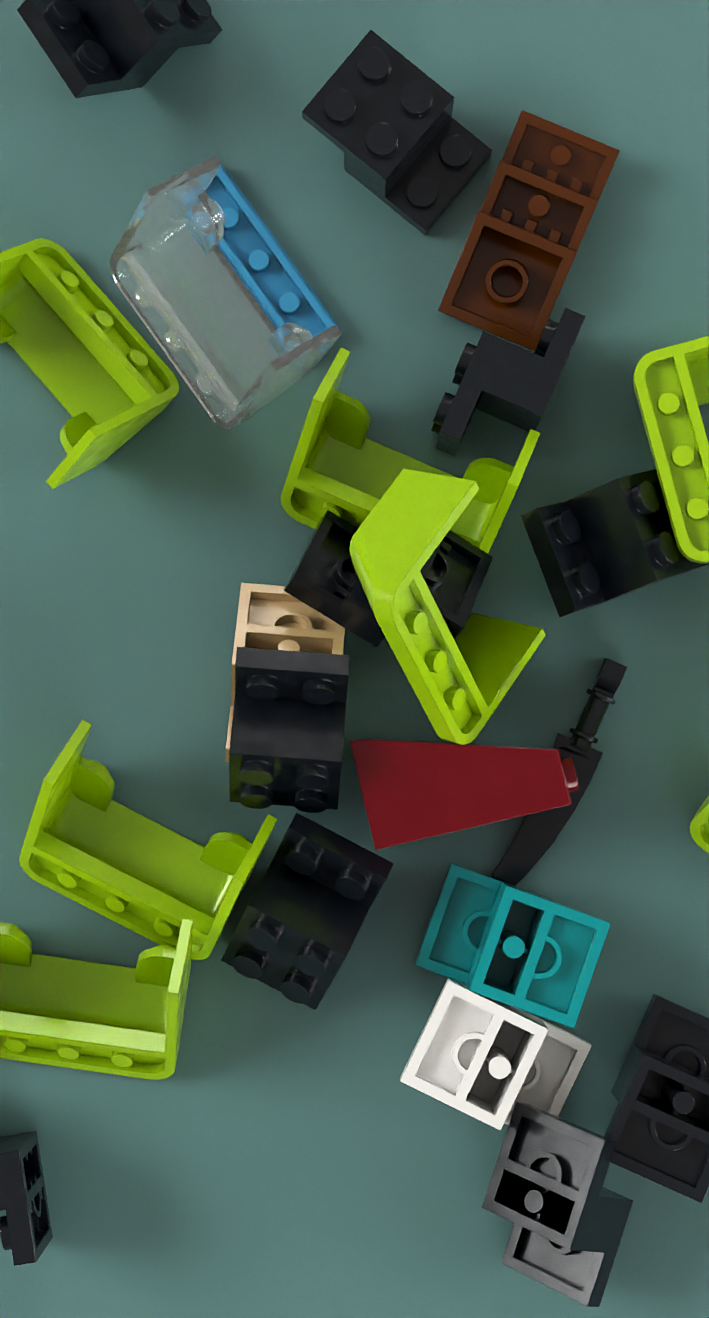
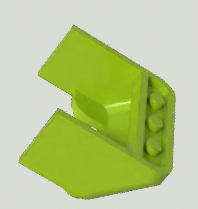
(80, 353)
(669, 391)
(349, 473)
(453, 678)
(128, 863)
(92, 1011)

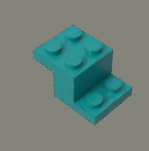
(512, 945)

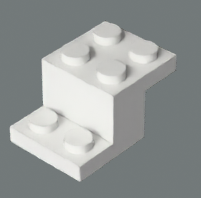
(490, 1056)

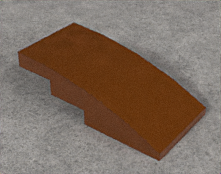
(528, 230)

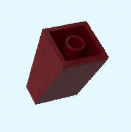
(447, 787)

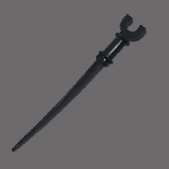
(543, 827)

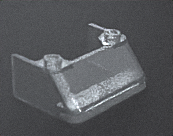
(200, 306)

